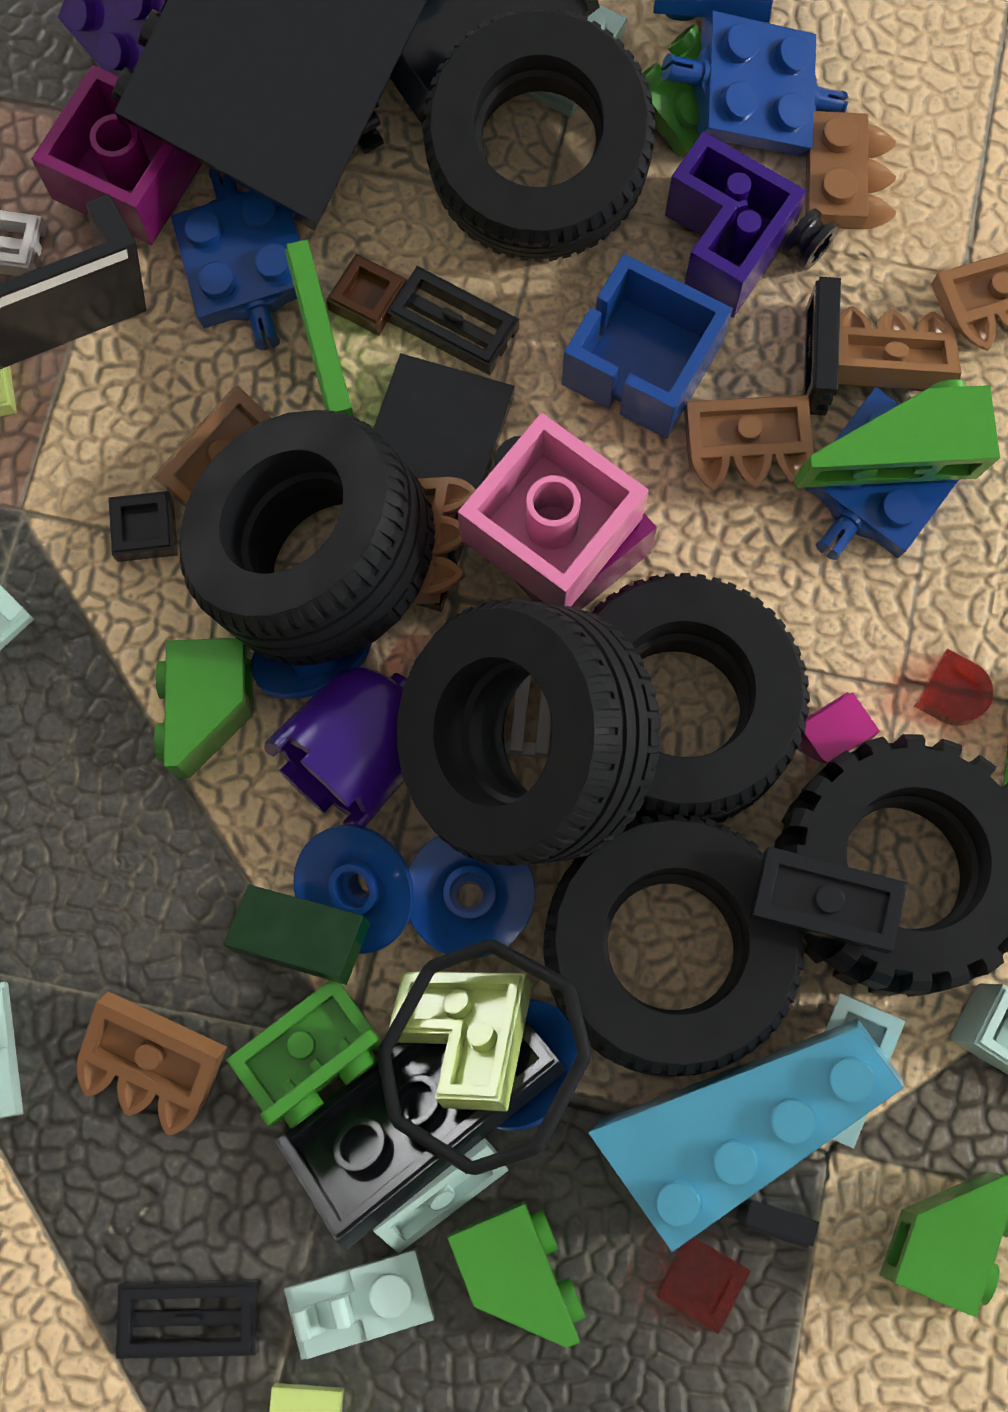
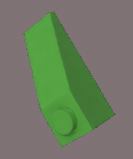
(930, 437)

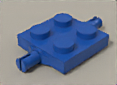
(755, 84)
(237, 258)
(881, 512)

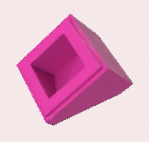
(837, 728)

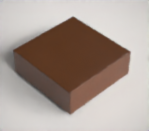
(365, 294)

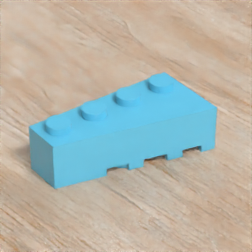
(732, 1134)

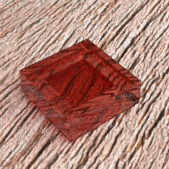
(703, 1283)

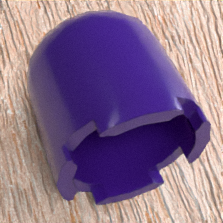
(345, 744)

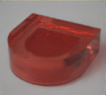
(956, 691)

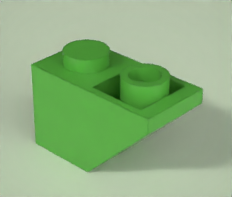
(206, 700)
(951, 1242)
(511, 1275)

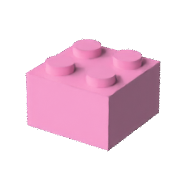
(552, 513)

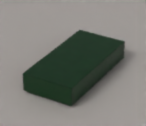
(297, 934)

